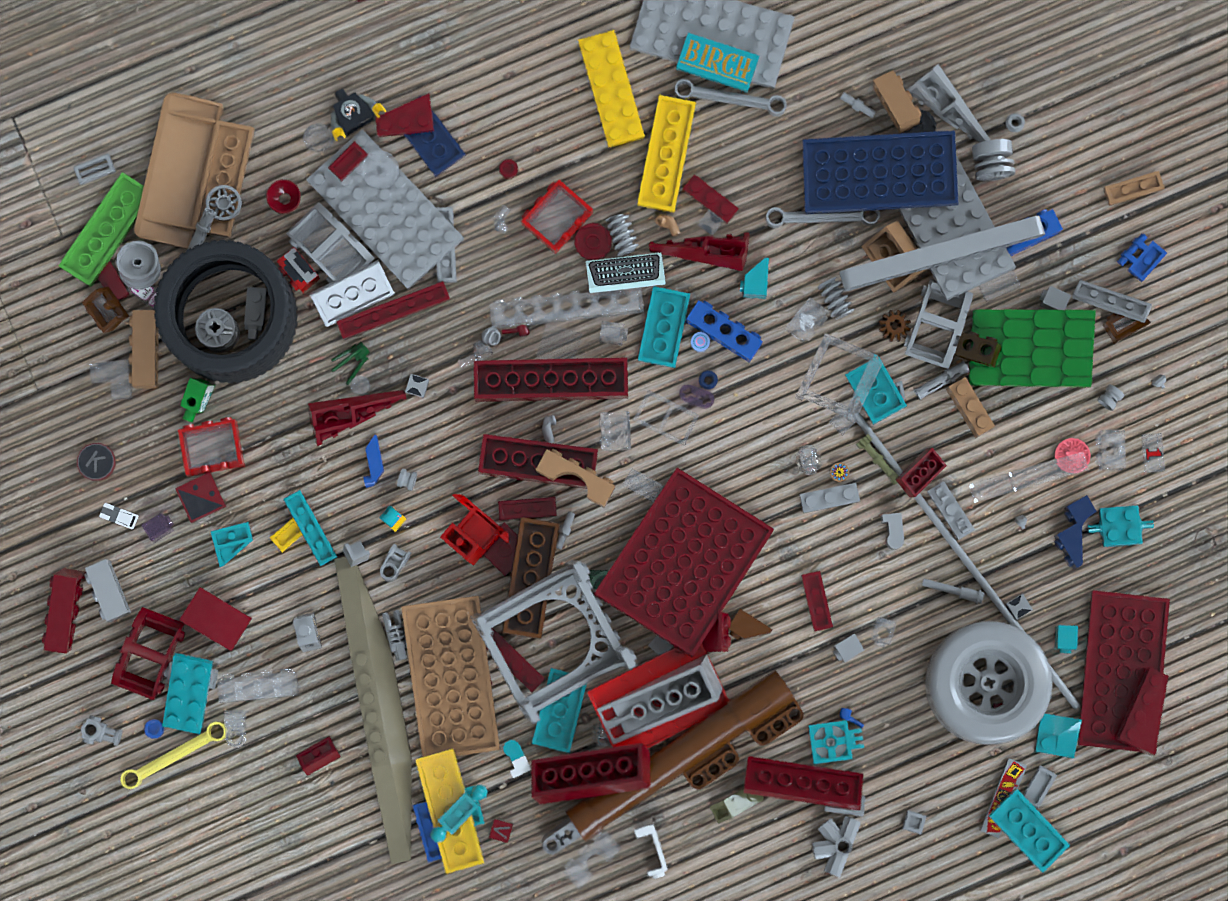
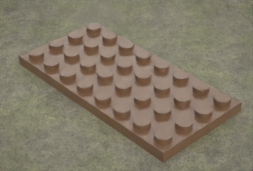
(450, 677)

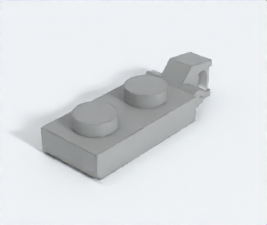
(255, 311)

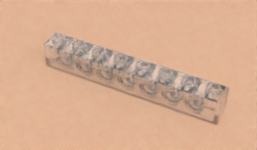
(500, 320)

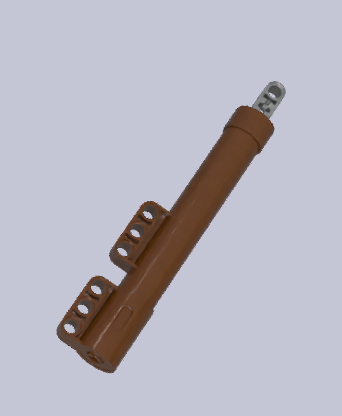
(690, 755)

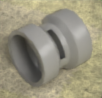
(1110, 397)

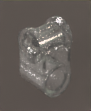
(235, 724)

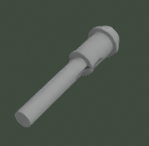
(964, 593)

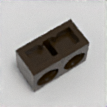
(976, 353)

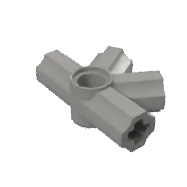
(829, 847)

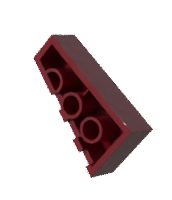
(62, 610)
(1144, 715)

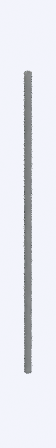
(961, 554)

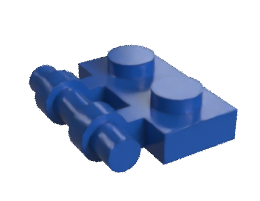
(1146, 262)

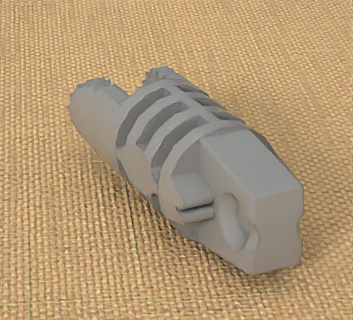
(395, 635)

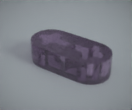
(694, 400)

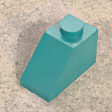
(756, 281)

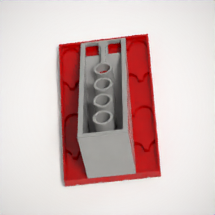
(658, 698)

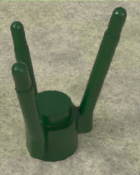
(358, 352)

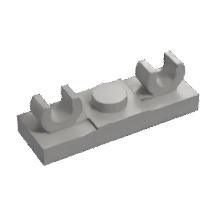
(950, 510)

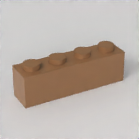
(144, 350)

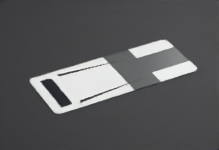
(118, 516)

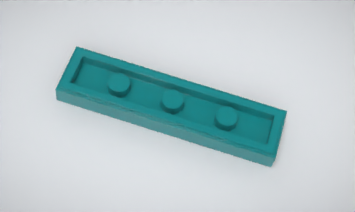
(310, 528)

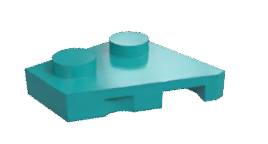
(231, 541)

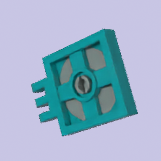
(833, 741)

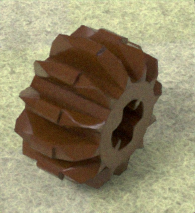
(900, 331)

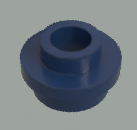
(712, 375)

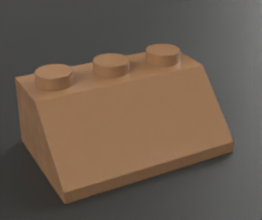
(891, 242)

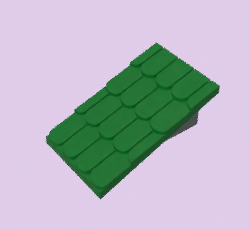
(1036, 348)

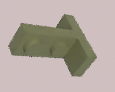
(733, 805)

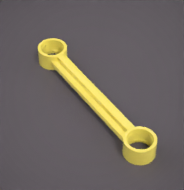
(172, 756)

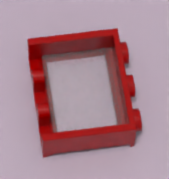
(556, 216)
(211, 447)

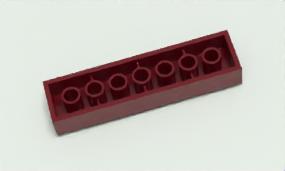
(550, 379)

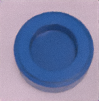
(154, 729)

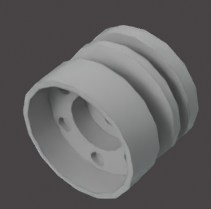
(992, 160)
(225, 337)

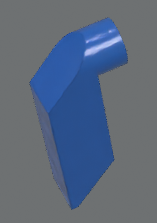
(375, 462)

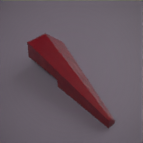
(721, 252)
(336, 415)

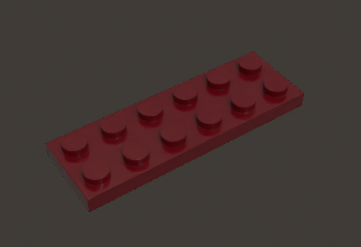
(803, 783)

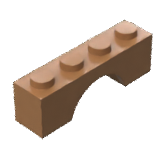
(554, 466)

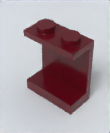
(718, 637)

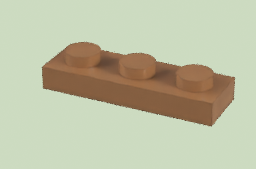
(1133, 188)

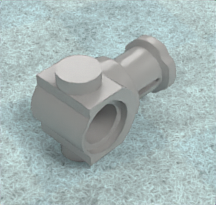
(101, 732)

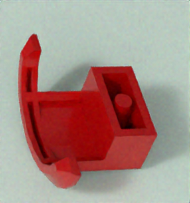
(473, 533)

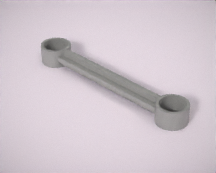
(730, 97)
(801, 217)

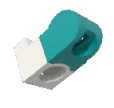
(518, 758)

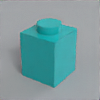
(1066, 638)

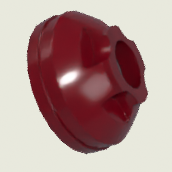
(279, 188)

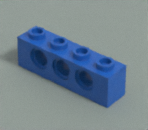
(1051, 228)
(745, 351)

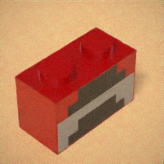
(298, 270)

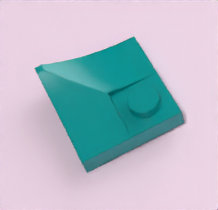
(1057, 735)

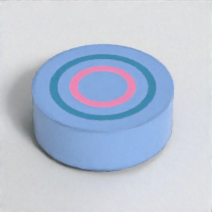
(700, 342)

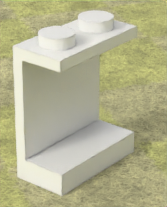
(650, 829)

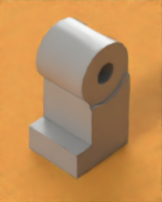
(895, 530)

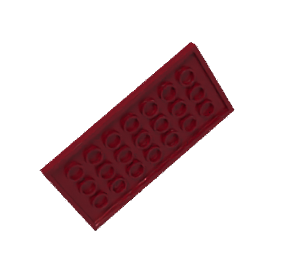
(1122, 641)

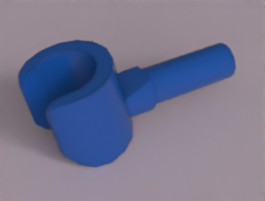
(846, 713)

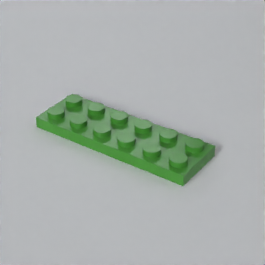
(104, 231)

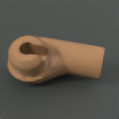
(668, 222)

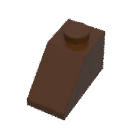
(747, 626)

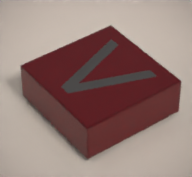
(501, 830)

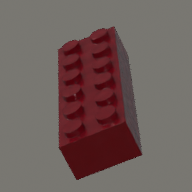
(520, 457)
(590, 773)

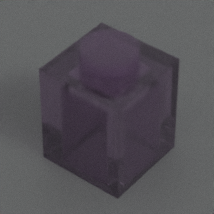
(158, 527)

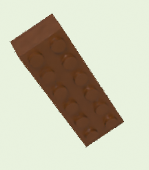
(531, 563)

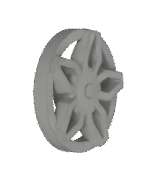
(224, 202)

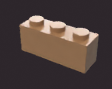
(897, 101)
(970, 407)

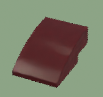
(215, 619)

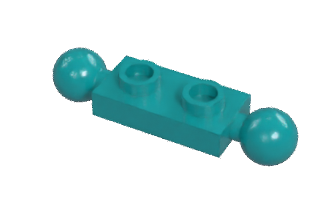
(459, 813)

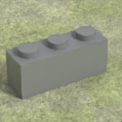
(107, 591)

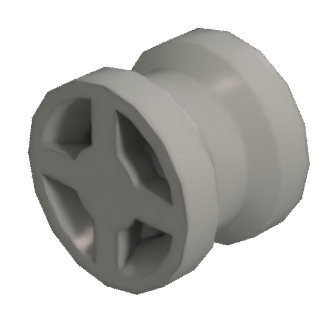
(407, 479)

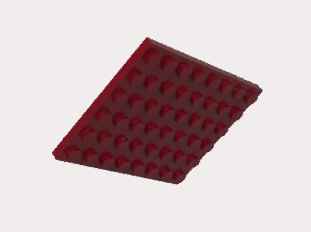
(684, 562)

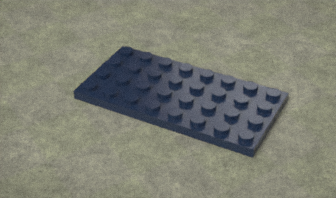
(880, 172)

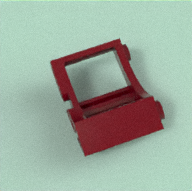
(136, 683)

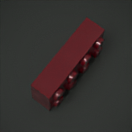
(921, 472)

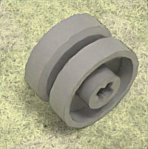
(138, 265)

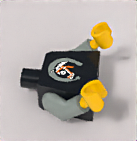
(352, 113)

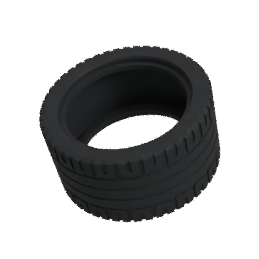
(188, 272)

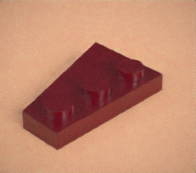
(407, 119)

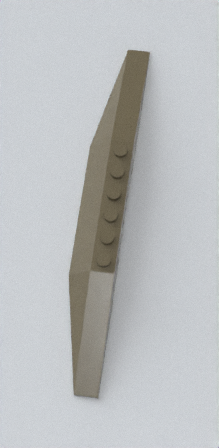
(379, 709)

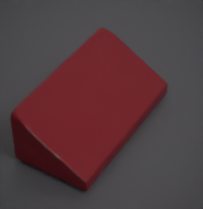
(318, 756)

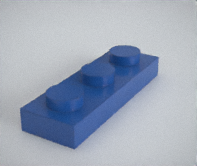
(425, 827)

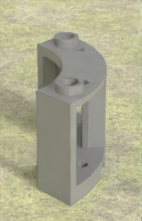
(930, 355)

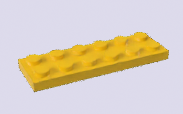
(611, 88)
(666, 153)
(442, 788)

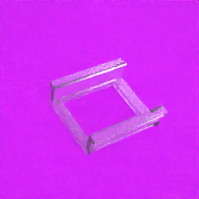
(862, 390)

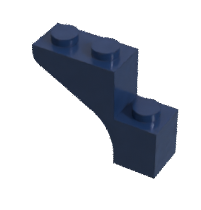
(1071, 539)

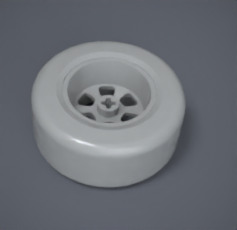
(1025, 665)

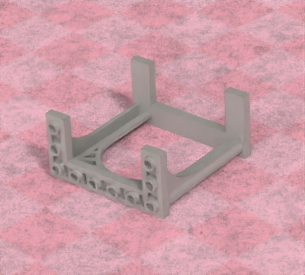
(615, 656)

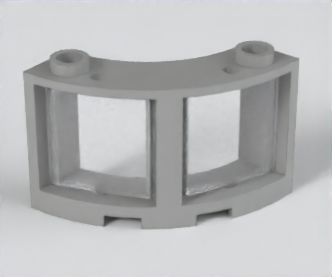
(328, 244)

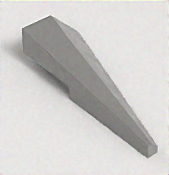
(940, 95)

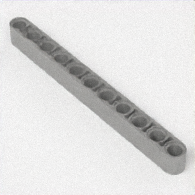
(942, 253)

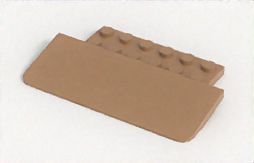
(187, 161)

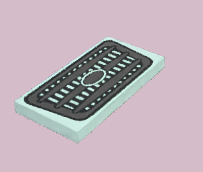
(625, 272)

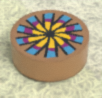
(839, 472)

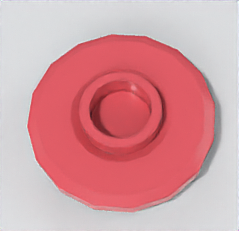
(1070, 447)

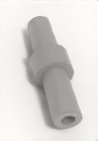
(858, 105)
(564, 530)

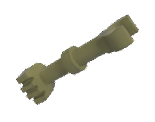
(877, 459)

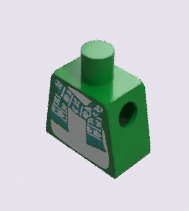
(200, 391)

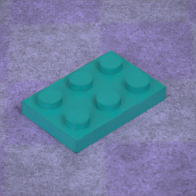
(883, 396)

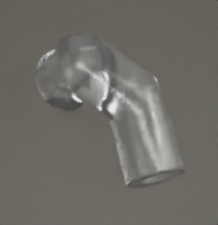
(499, 220)

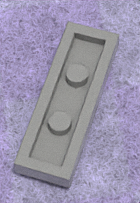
(829, 498)

